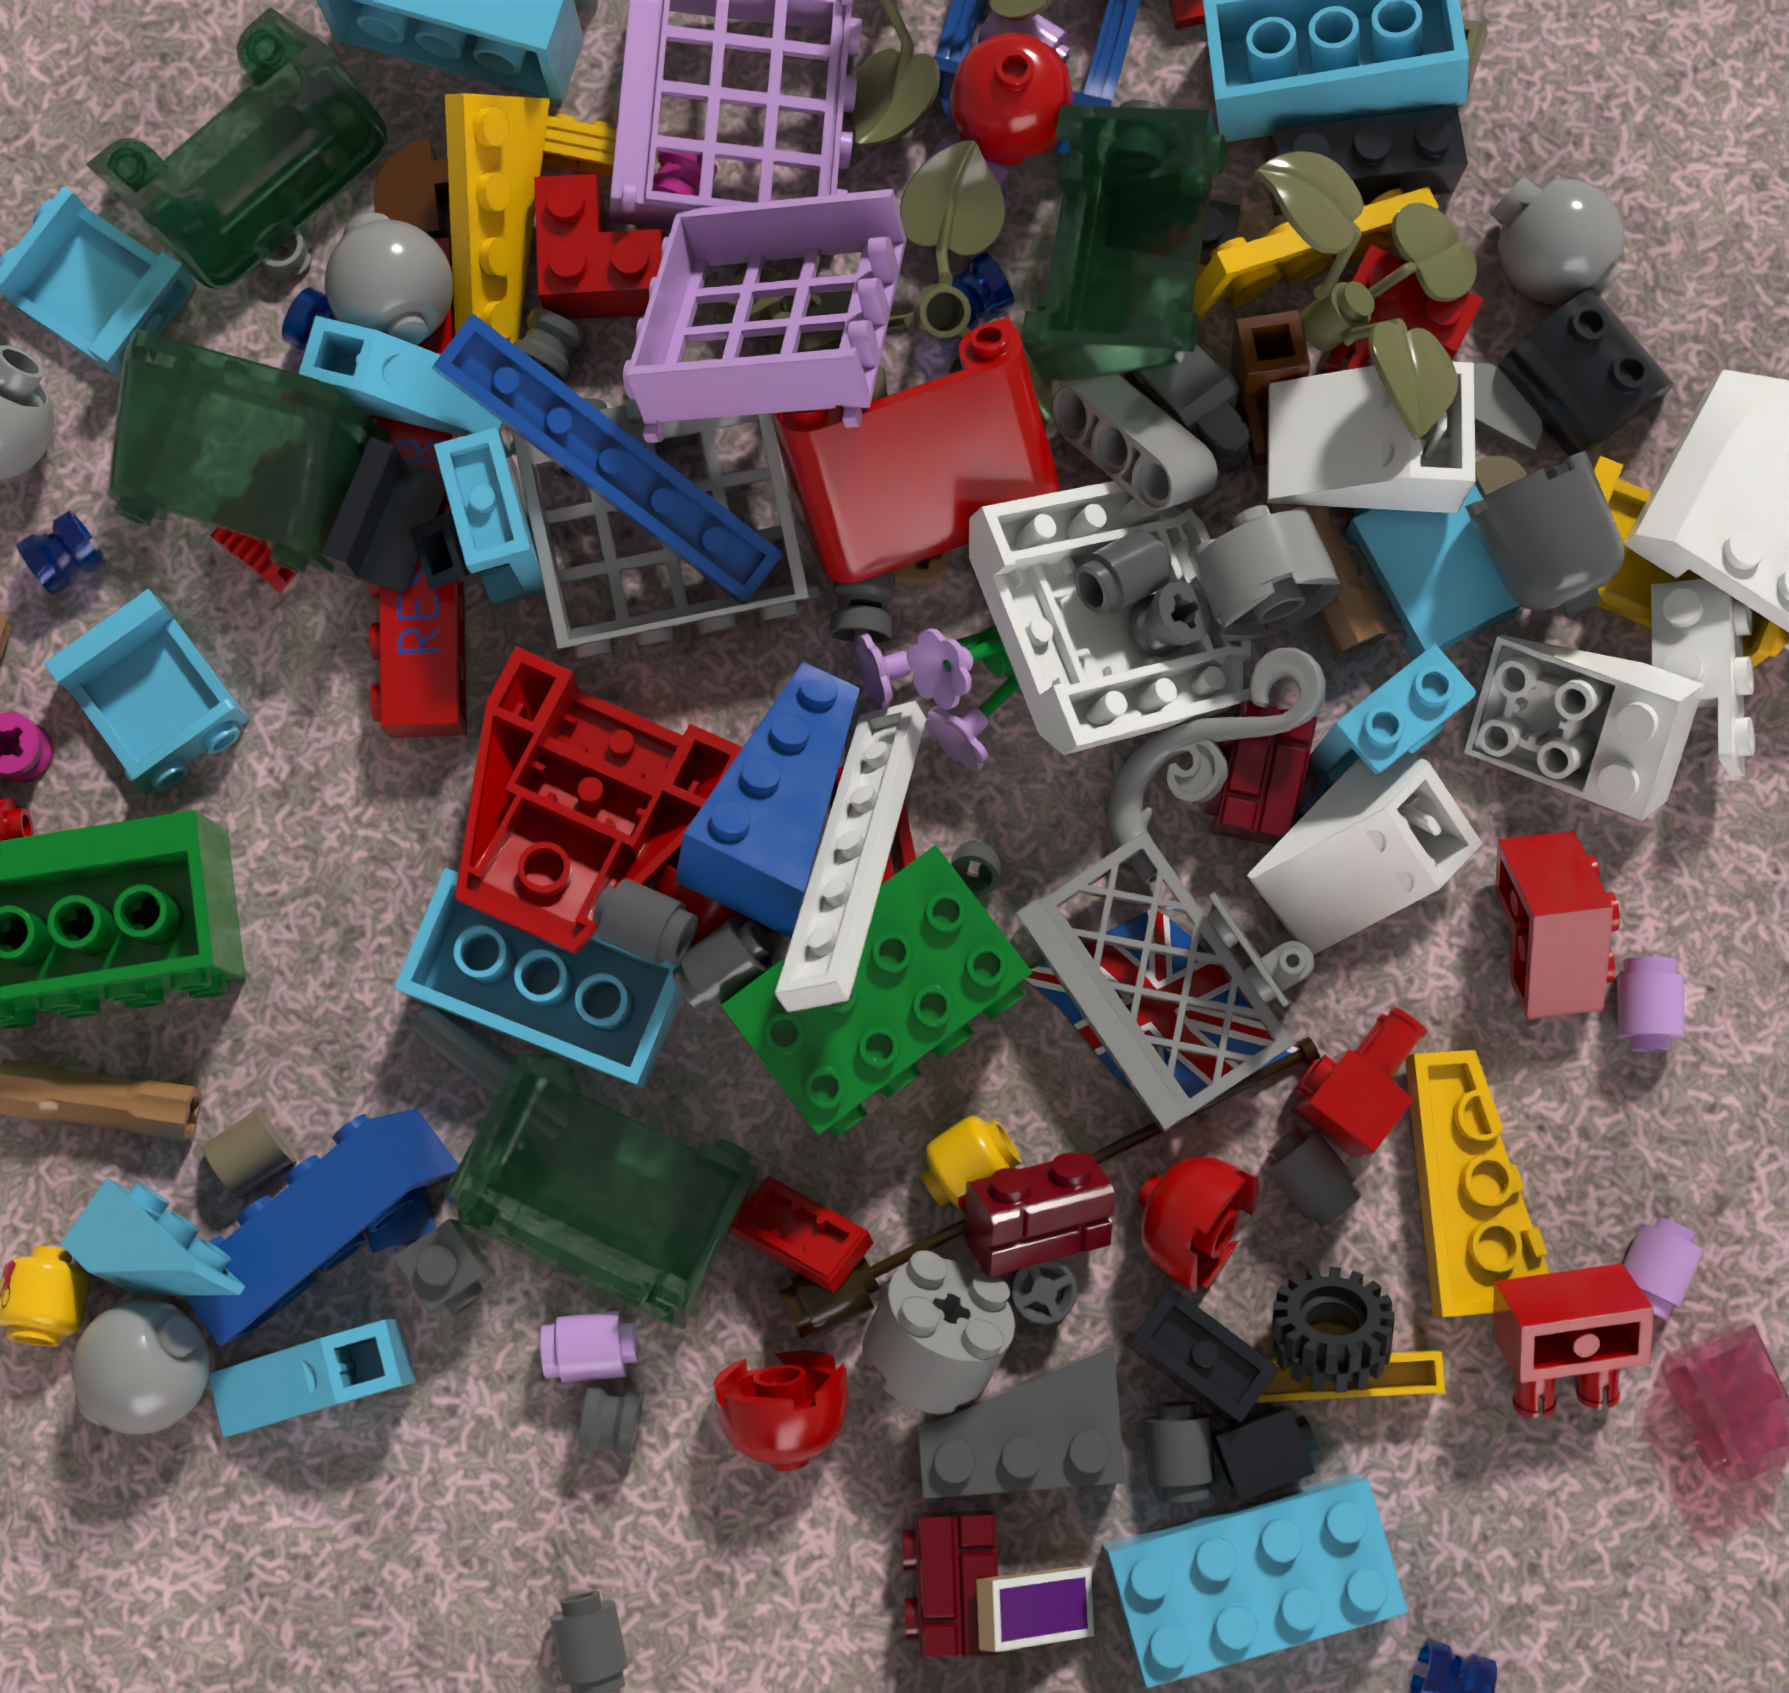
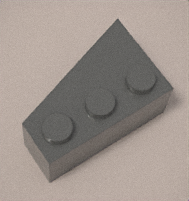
(1031, 1435)

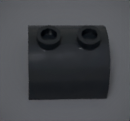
(1584, 373)

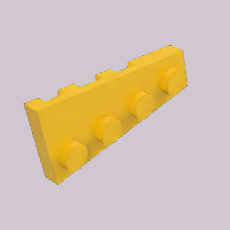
(492, 166)
(1246, 269)
(1467, 1186)

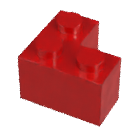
(580, 264)
(1557, 924)

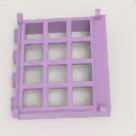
(643, 85)
(776, 382)

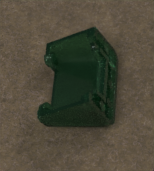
(257, 162)
(1125, 242)
(234, 447)
(600, 1192)

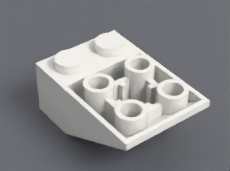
(1346, 445)
(1584, 723)
(1365, 852)

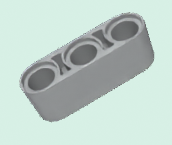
(1134, 441)

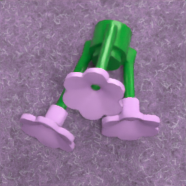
(943, 674)

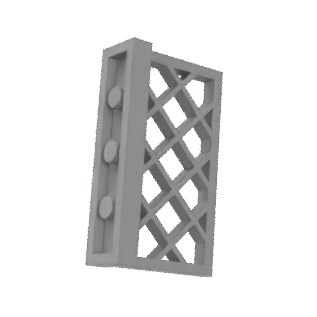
(1109, 1016)

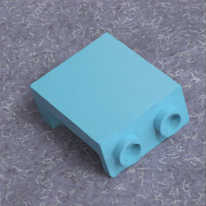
(91, 281)
(491, 514)
(1433, 573)
(149, 692)
(1394, 718)

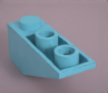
(390, 378)
(145, 1247)
(312, 1377)

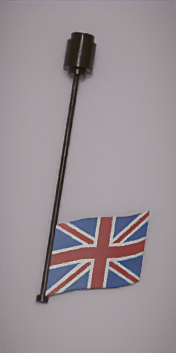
(822, 1311)

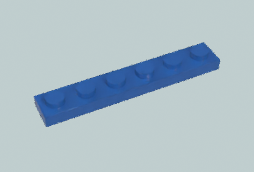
(606, 459)

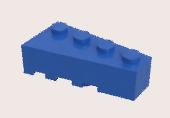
(767, 813)
(322, 1216)

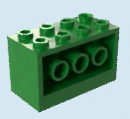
(116, 917)

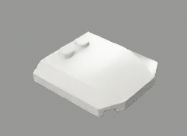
(1727, 496)
(1079, 666)

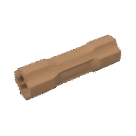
(1353, 616)
(99, 1100)

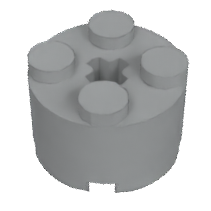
(1265, 572)
(939, 1333)

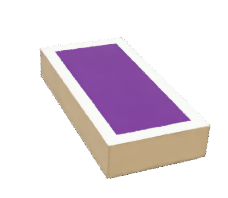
(1034, 1608)

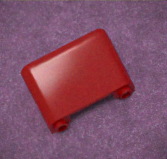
(918, 461)

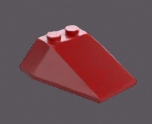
(574, 801)

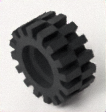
(1325, 1355)

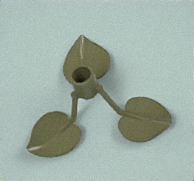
(900, 87)
(950, 205)
(1321, 208)

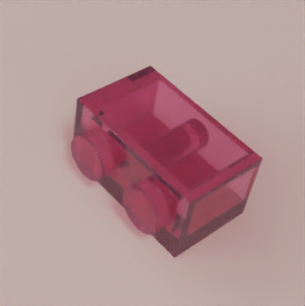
(1734, 1401)

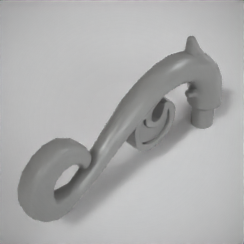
(1199, 737)

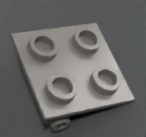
(1274, 971)

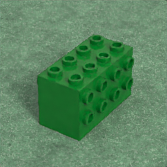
(920, 978)

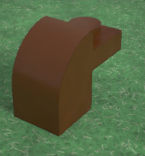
(414, 188)
(1262, 353)

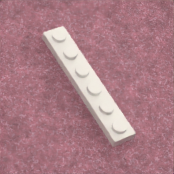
(851, 859)

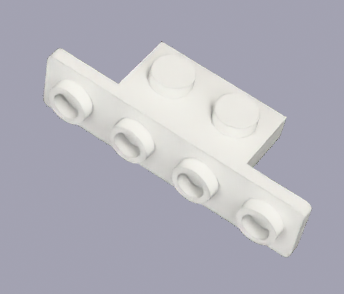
(1701, 638)

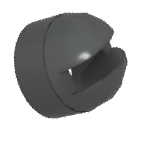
(990, 871)

